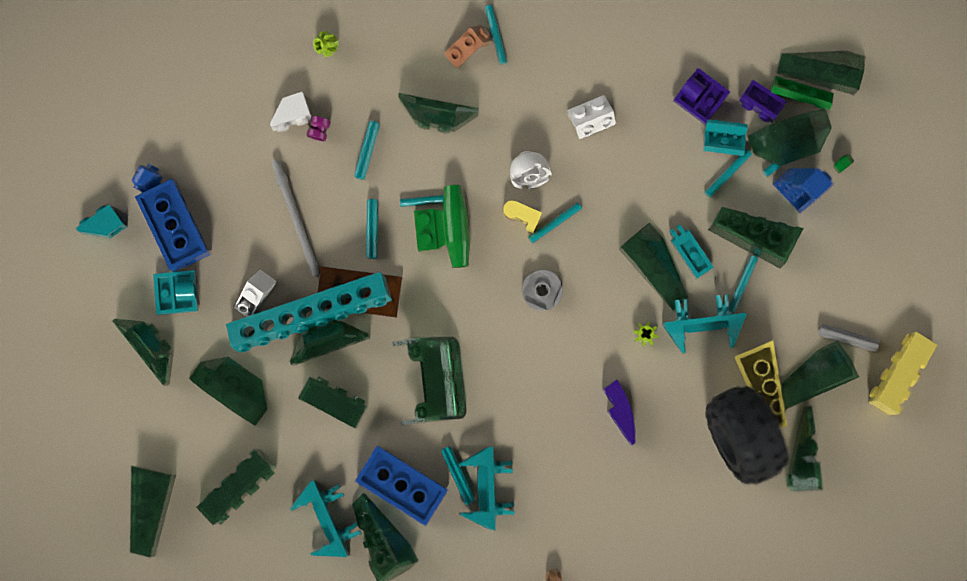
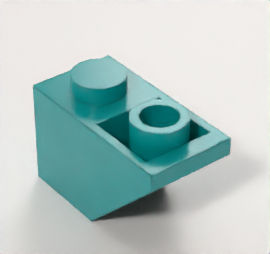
(104, 223)

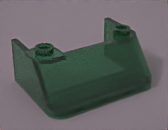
(440, 378)

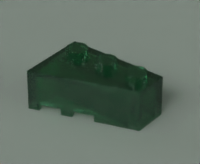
(333, 401)

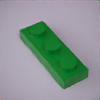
(802, 93)

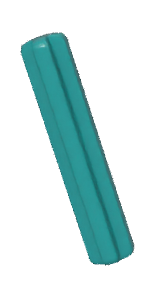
(367, 149)
(372, 229)
(458, 475)

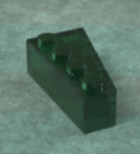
(759, 236)

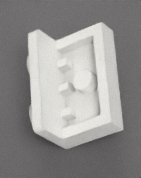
(592, 116)

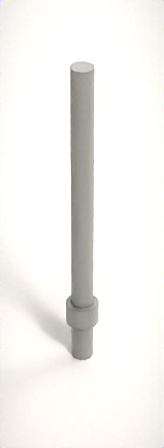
(282, 181)

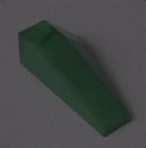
(653, 261)

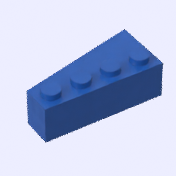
(803, 186)

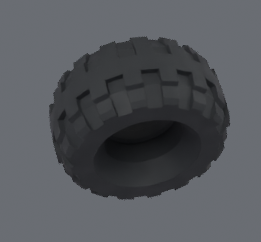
(747, 435)

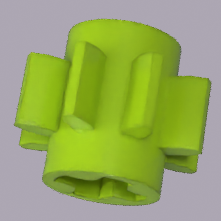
(325, 43)
(644, 340)

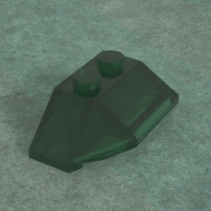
(436, 113)
(792, 138)
(326, 340)
(149, 347)
(232, 387)

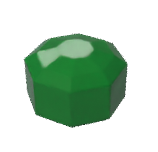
(843, 162)

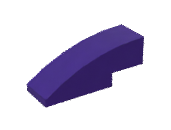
(621, 412)

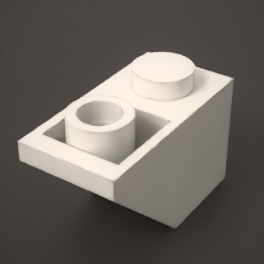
(291, 111)
(255, 293)

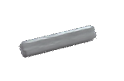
(848, 337)

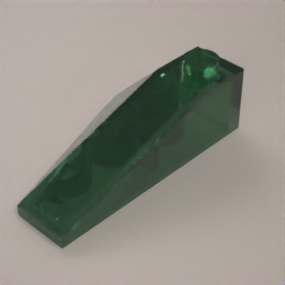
(830, 69)
(820, 373)
(803, 468)
(387, 547)

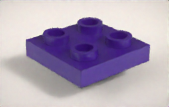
(701, 96)

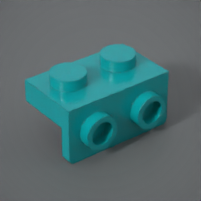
(725, 137)

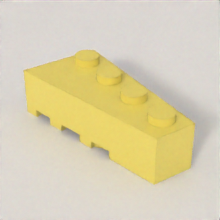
(761, 373)
(902, 373)

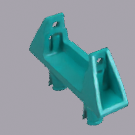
(723, 319)
(485, 488)
(320, 505)

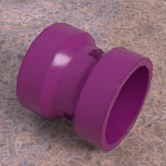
(318, 128)

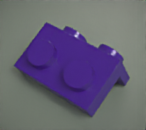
(762, 102)

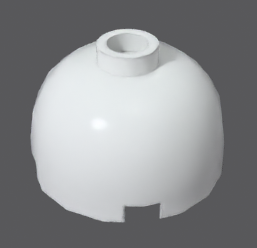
(529, 169)

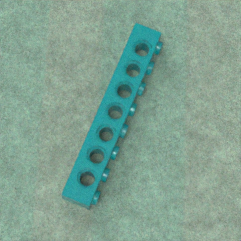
(240, 329)

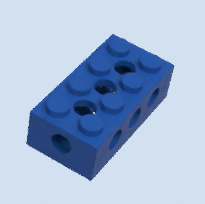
(159, 223)
(388, 491)

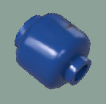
(146, 177)

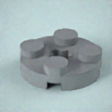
(552, 284)

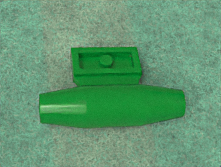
(445, 227)

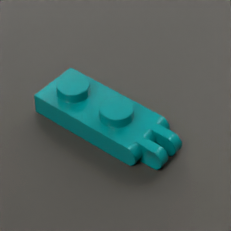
(690, 252)

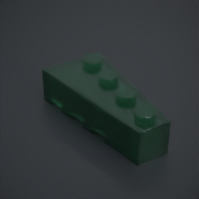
(237, 487)
(148, 508)

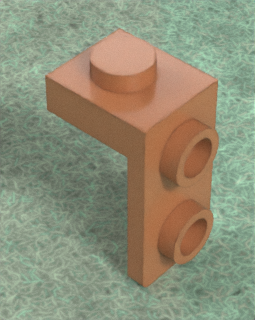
(467, 44)

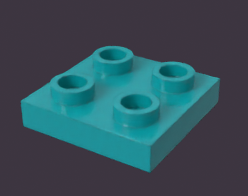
(175, 292)

